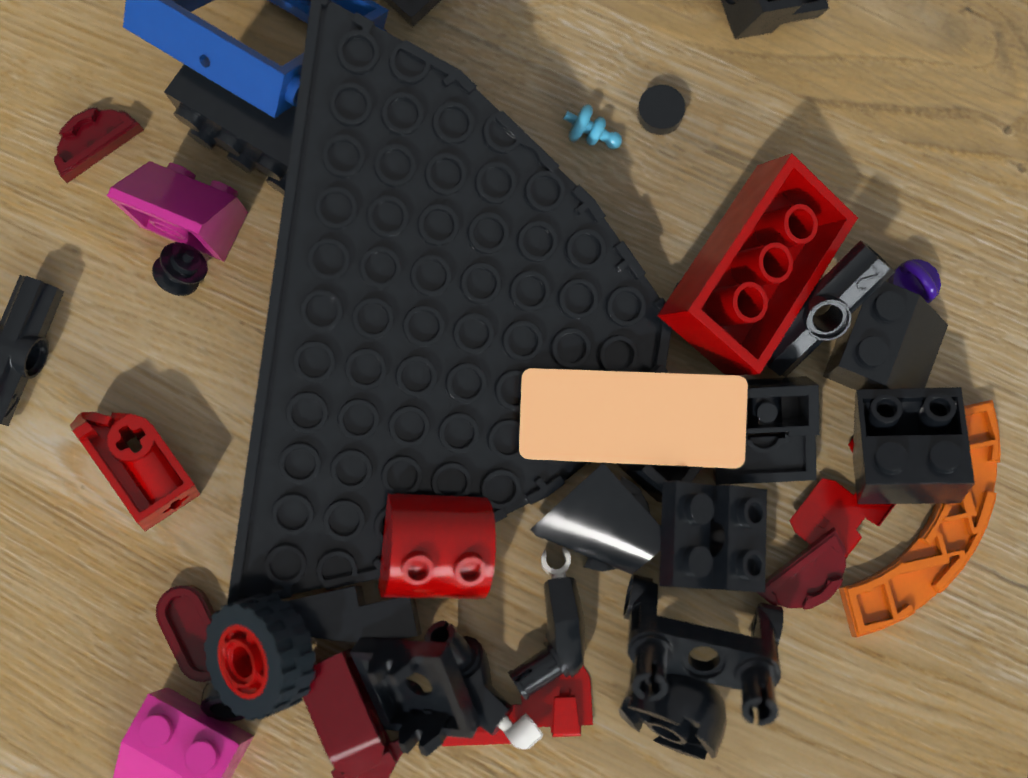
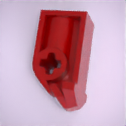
(146, 481)

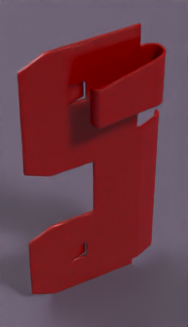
(834, 506)
(560, 705)

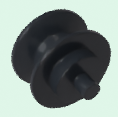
(179, 269)

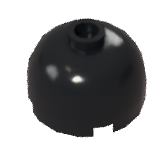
(686, 719)

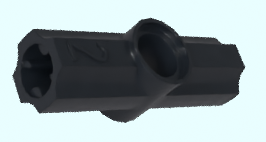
(845, 290)
(24, 339)

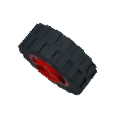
(259, 656)

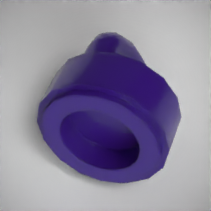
(917, 277)

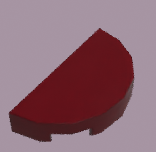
(91, 138)
(809, 576)

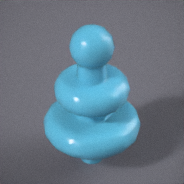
(594, 130)

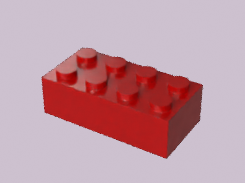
(759, 266)

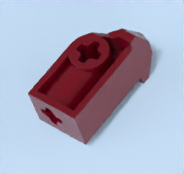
(349, 721)

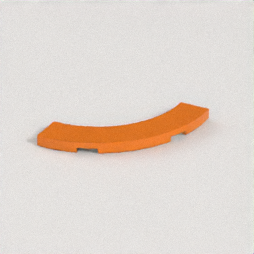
(940, 547)

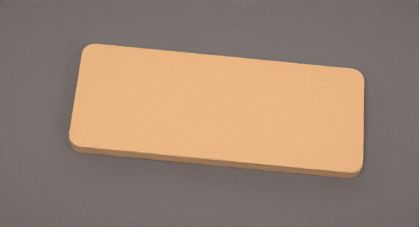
(633, 417)

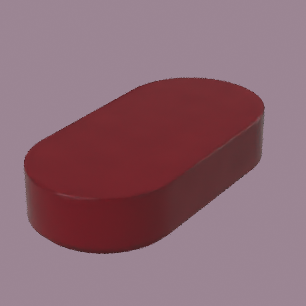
(183, 618)

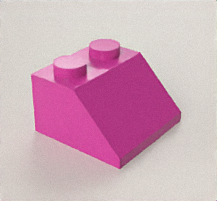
(181, 208)
(179, 741)

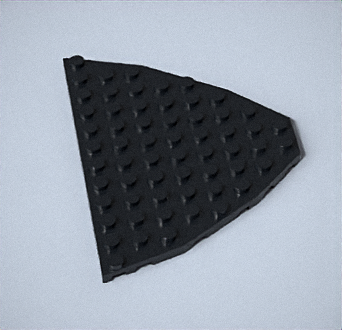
(407, 297)

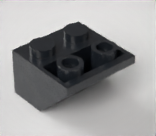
(911, 446)

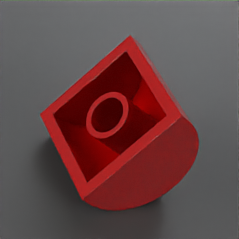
(437, 547)

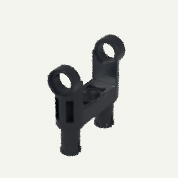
(742, 663)

